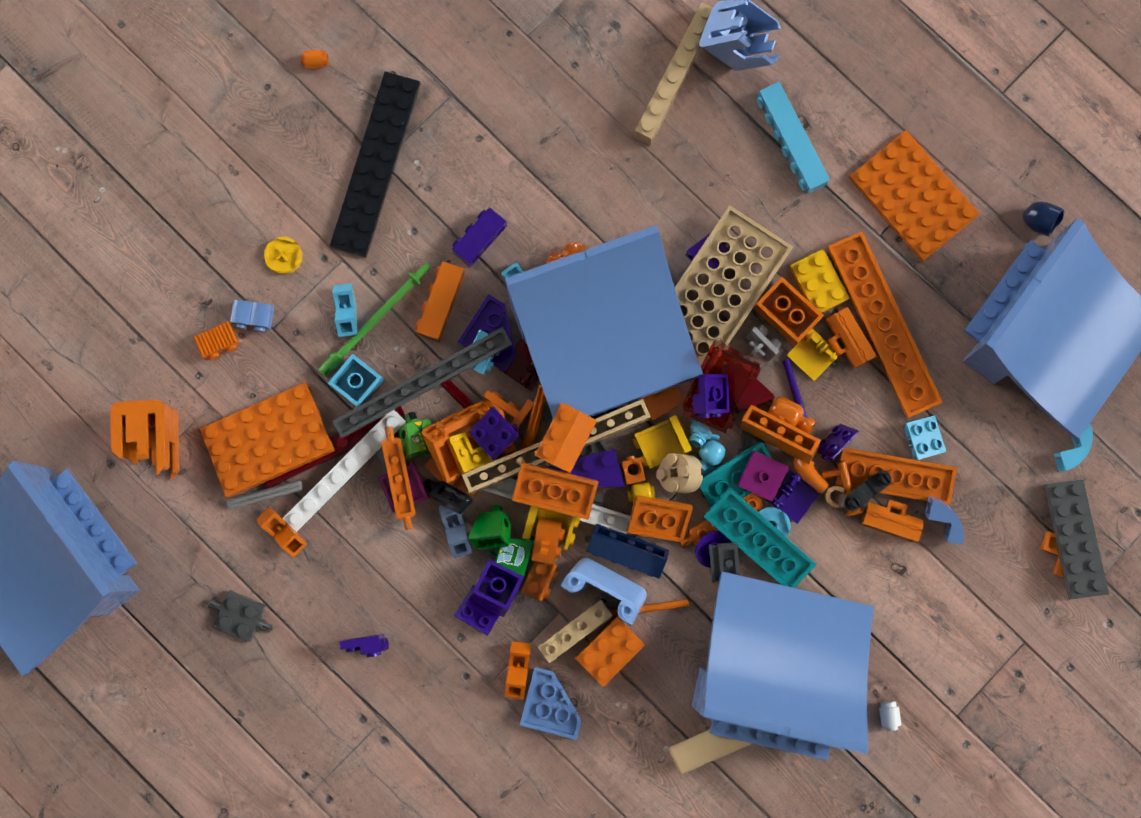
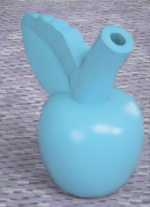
(711, 455)

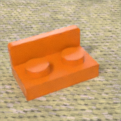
(539, 579)

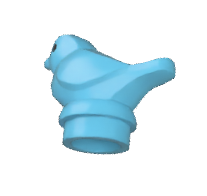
(700, 434)

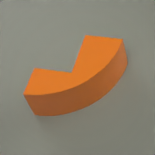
(282, 532)
(517, 670)

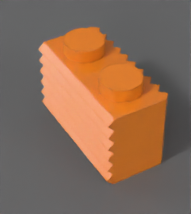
(216, 341)

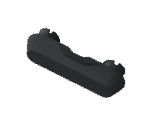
(867, 490)

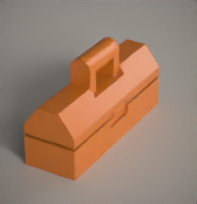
(851, 336)
(895, 524)

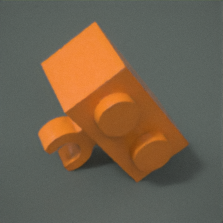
(547, 540)

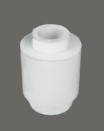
(890, 715)

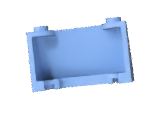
(589, 571)

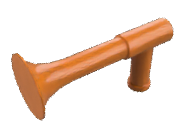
(843, 472)

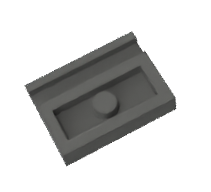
(723, 558)

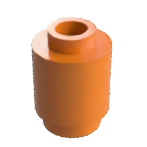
(314, 59)

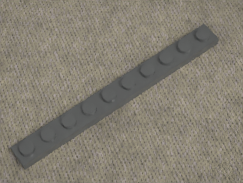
(422, 382)

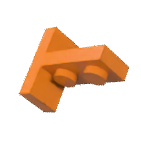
(510, 408)

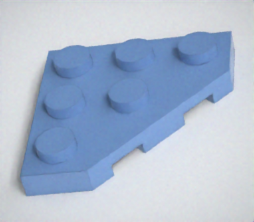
(549, 707)

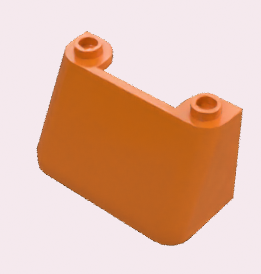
(455, 424)

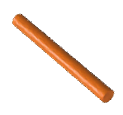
(659, 606)

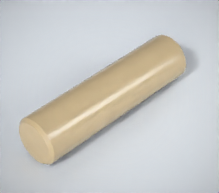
(702, 750)

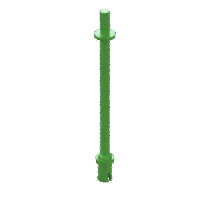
(336, 358)

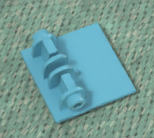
(924, 437)

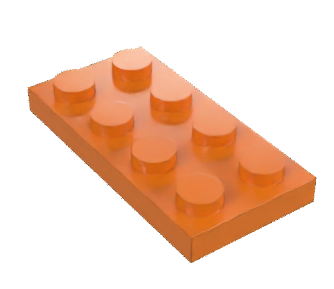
(555, 490)

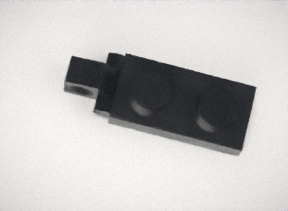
(448, 495)

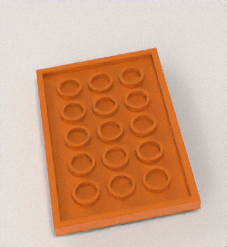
(914, 195)
(267, 440)

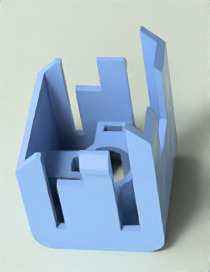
(731, 32)

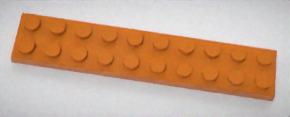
(884, 324)

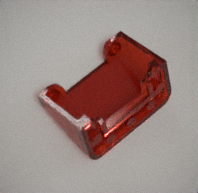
(740, 369)

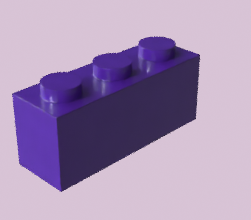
(479, 236)

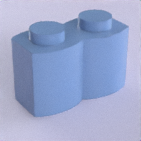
(252, 315)

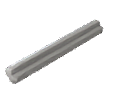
(265, 494)

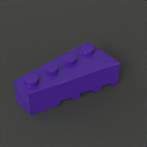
(599, 467)

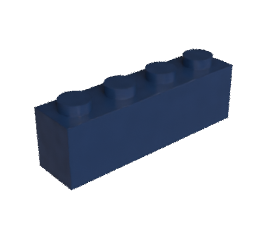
(628, 551)

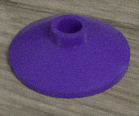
(702, 547)

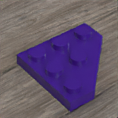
(489, 318)

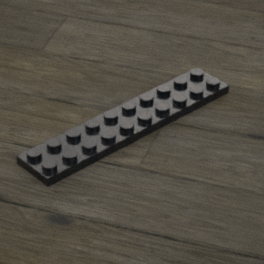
(375, 164)

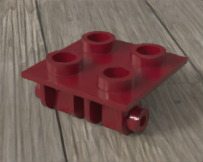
(522, 368)

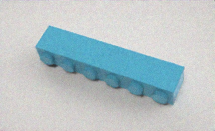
(792, 138)

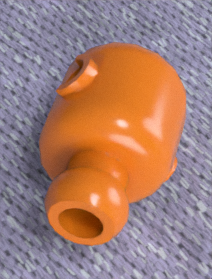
(792, 414)

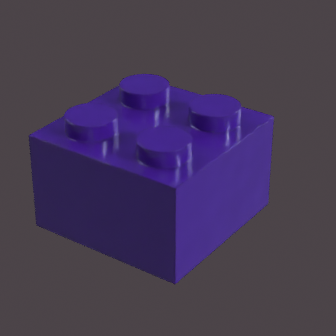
(496, 588)

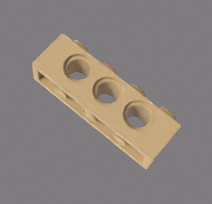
(574, 631)

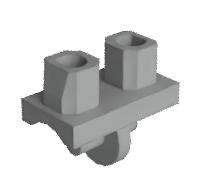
(761, 344)

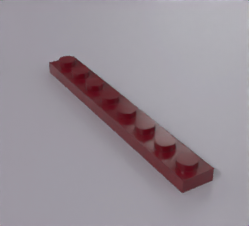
(340, 445)

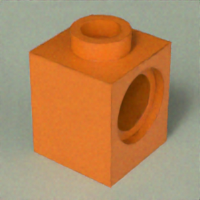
(631, 479)

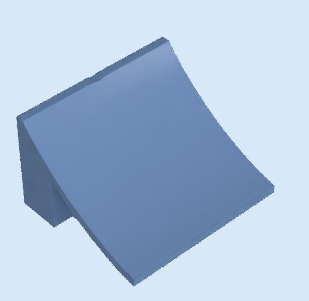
(604, 325)
(1059, 328)
(54, 563)
(786, 668)

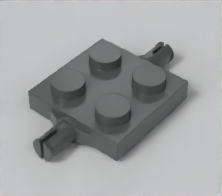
(239, 615)

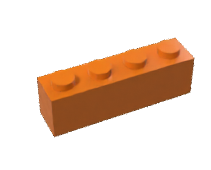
(440, 302)
(780, 434)

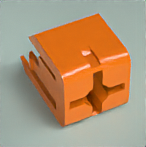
(146, 426)

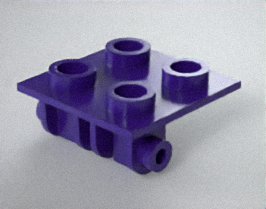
(494, 433)
(836, 441)
(794, 496)
(476, 615)

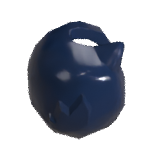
(1043, 217)

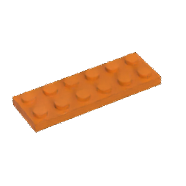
(909, 476)

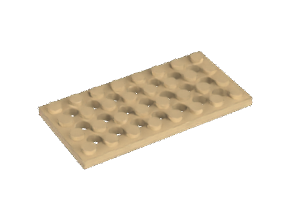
(748, 298)

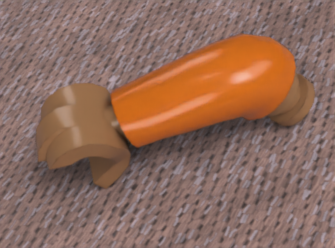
(813, 479)

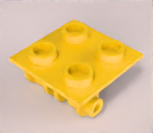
(812, 354)

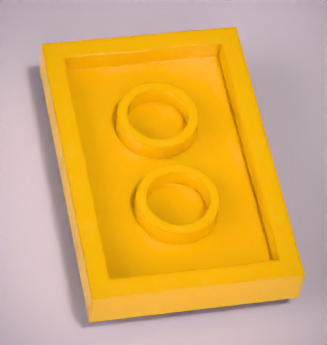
(819, 281)

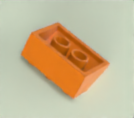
(565, 437)

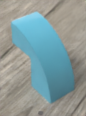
(345, 310)
(1071, 458)

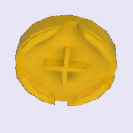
(283, 255)

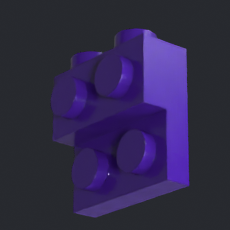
(712, 396)
(368, 645)

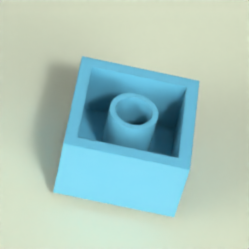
(356, 381)

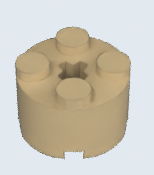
(680, 473)

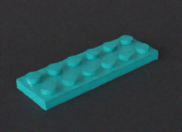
(759, 539)

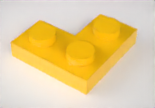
(465, 456)

